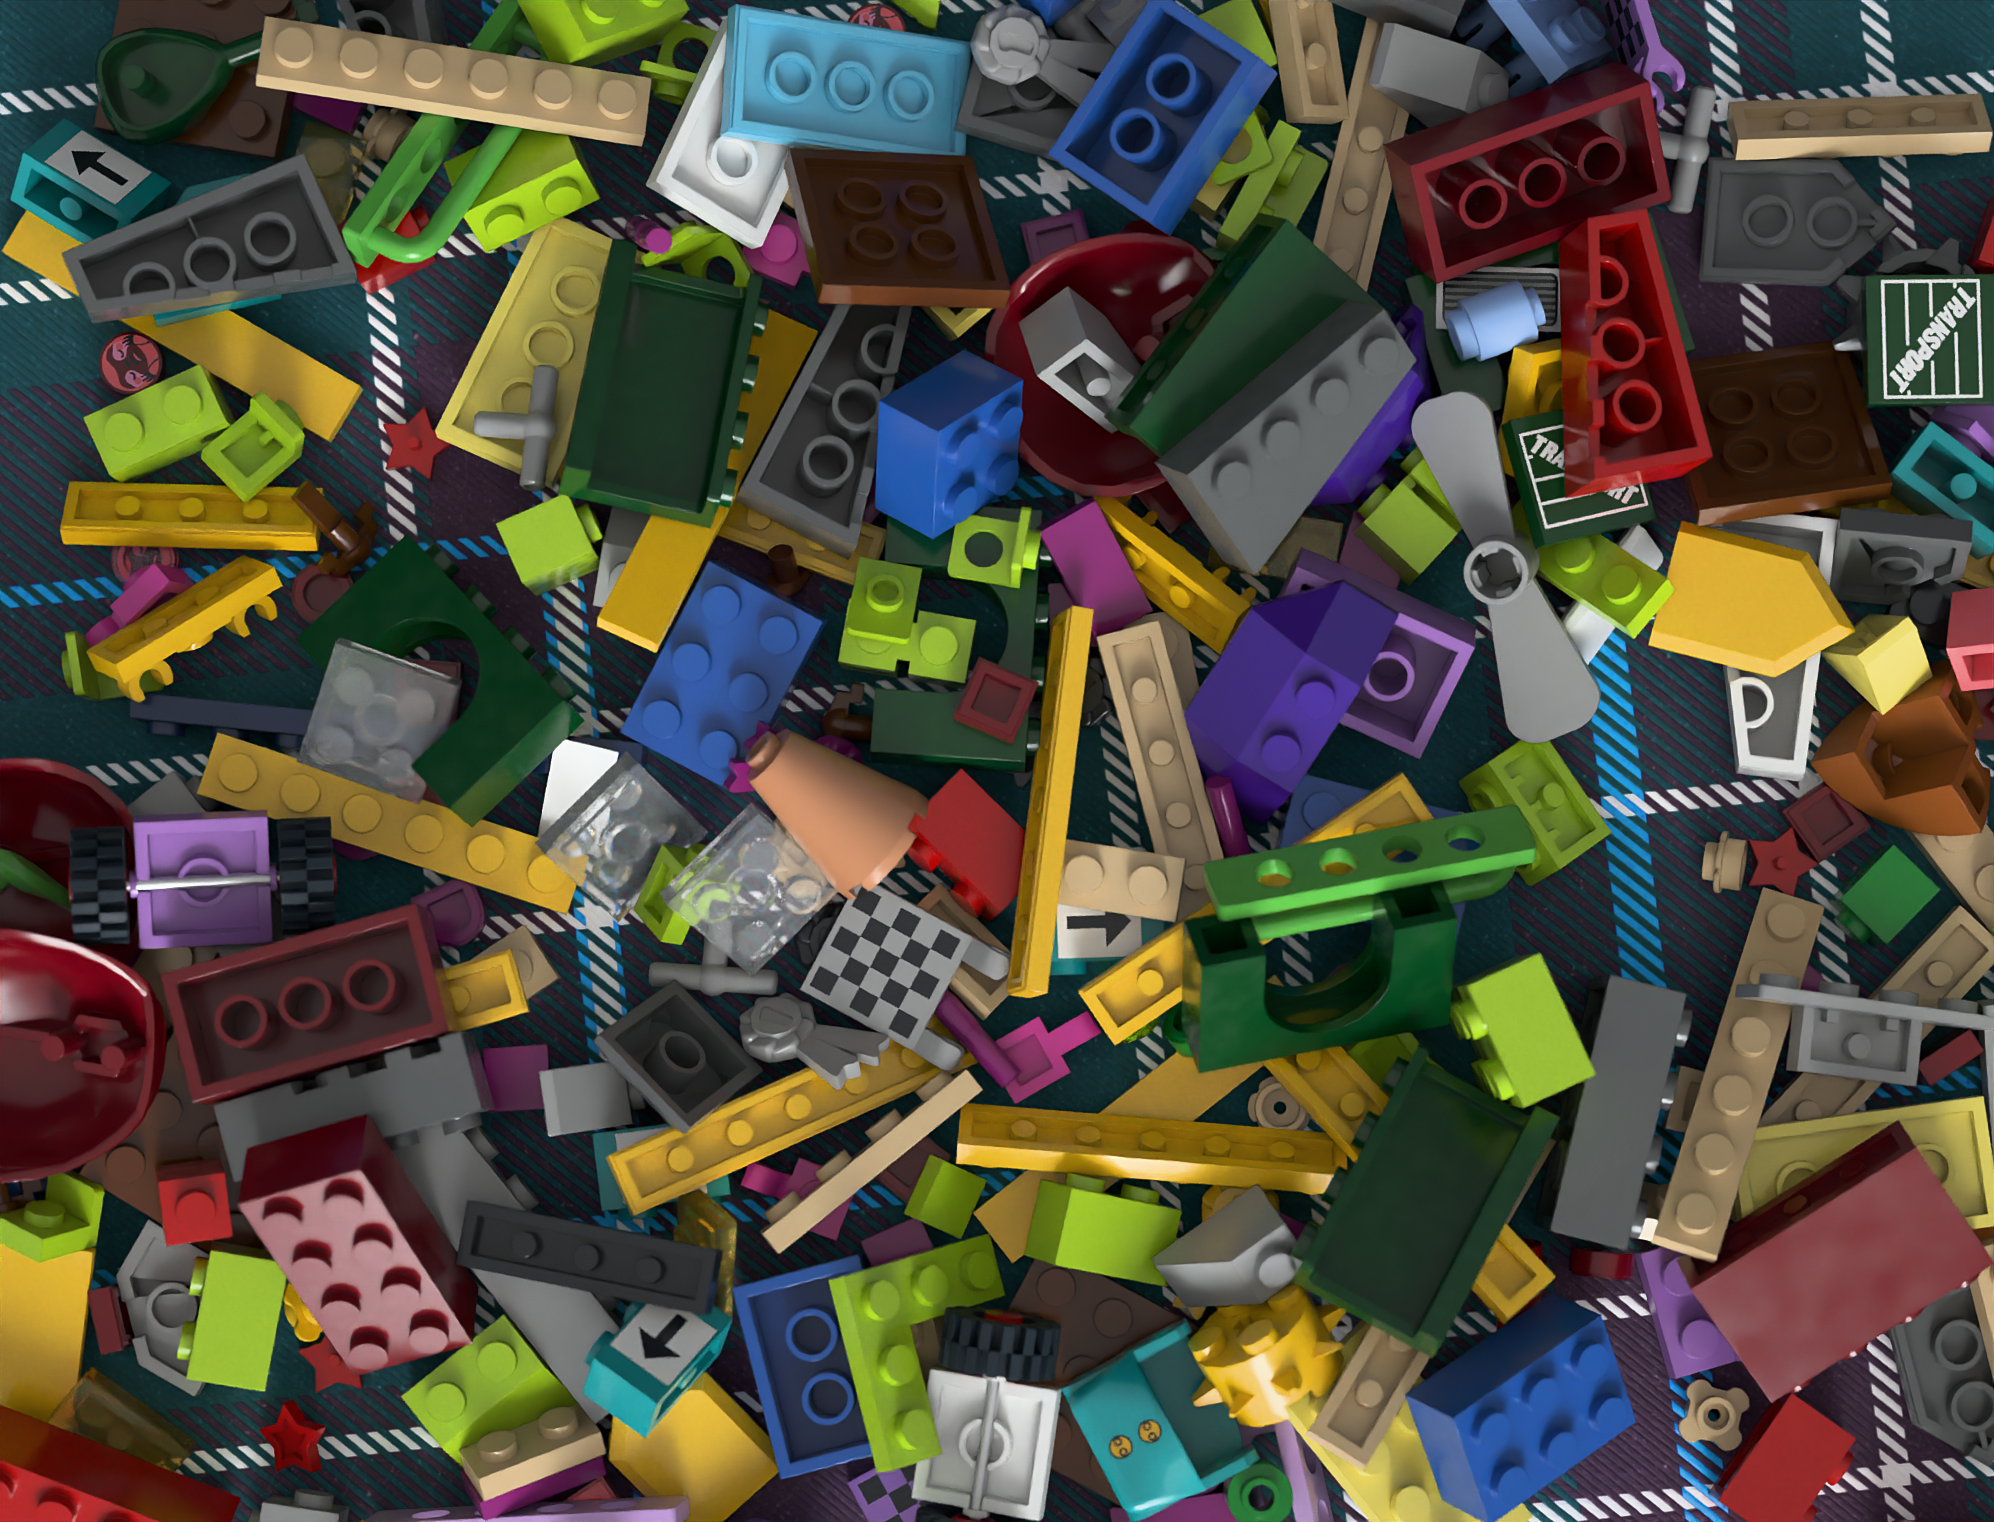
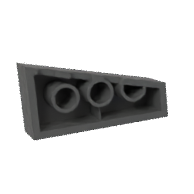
(219, 248)
(1285, 433)
(399, 1093)

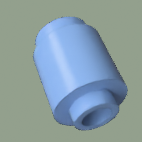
(1495, 321)

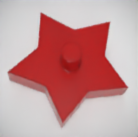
(415, 445)
(1779, 863)
(329, 1366)
(294, 1439)

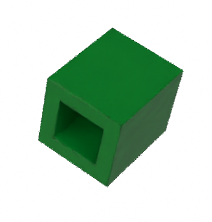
(1882, 897)

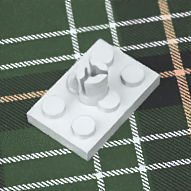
(718, 177)

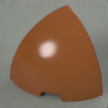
(1913, 761)

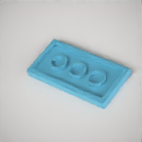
(841, 84)

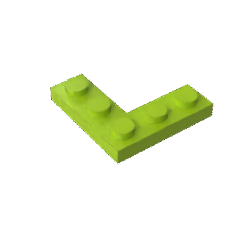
(1602, 578)
(875, 1322)

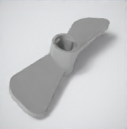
(1539, 667)

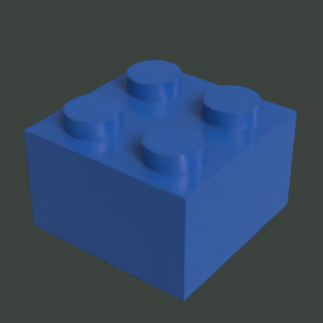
(948, 443)

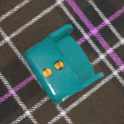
(1148, 1428)

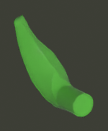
(30, 879)

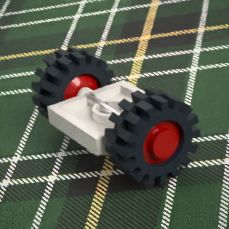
(989, 1422)

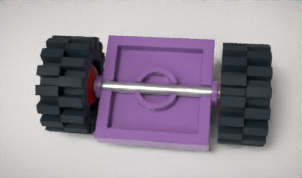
(201, 879)

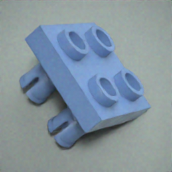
(1555, 37)

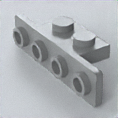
(1859, 1036)

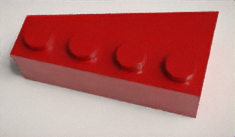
(1624, 364)
(69, 1478)

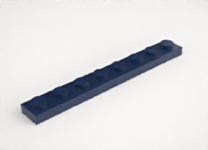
(171, 715)

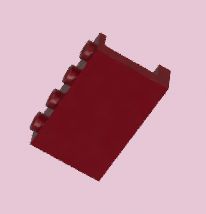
(1836, 1262)

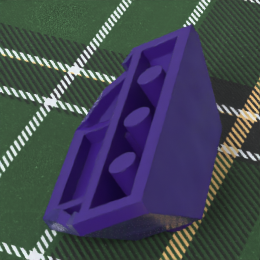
(1362, 467)
(1284, 689)

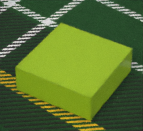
(945, 1196)

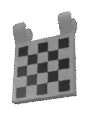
(892, 966)

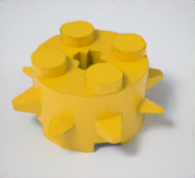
(1267, 1355)

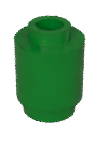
(1259, 1473)

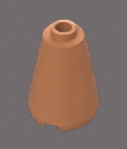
(835, 808)

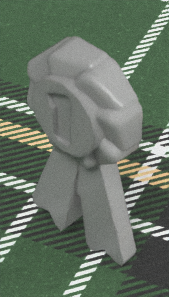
(1014, 46)
(787, 1029)

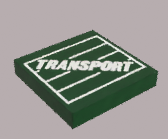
(1928, 340)
(1537, 461)

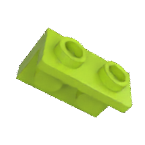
(1277, 189)
(1549, 799)

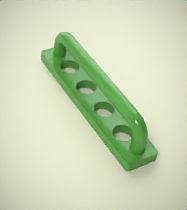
(422, 152)
(1328, 900)

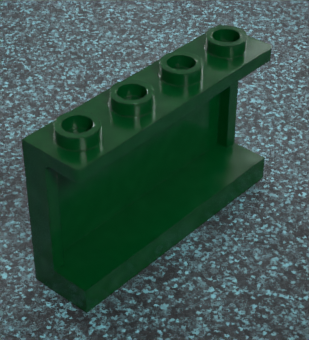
(1240, 322)
(663, 391)
(1420, 1202)

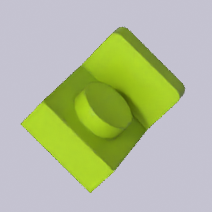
(651, 906)
(60, 1224)

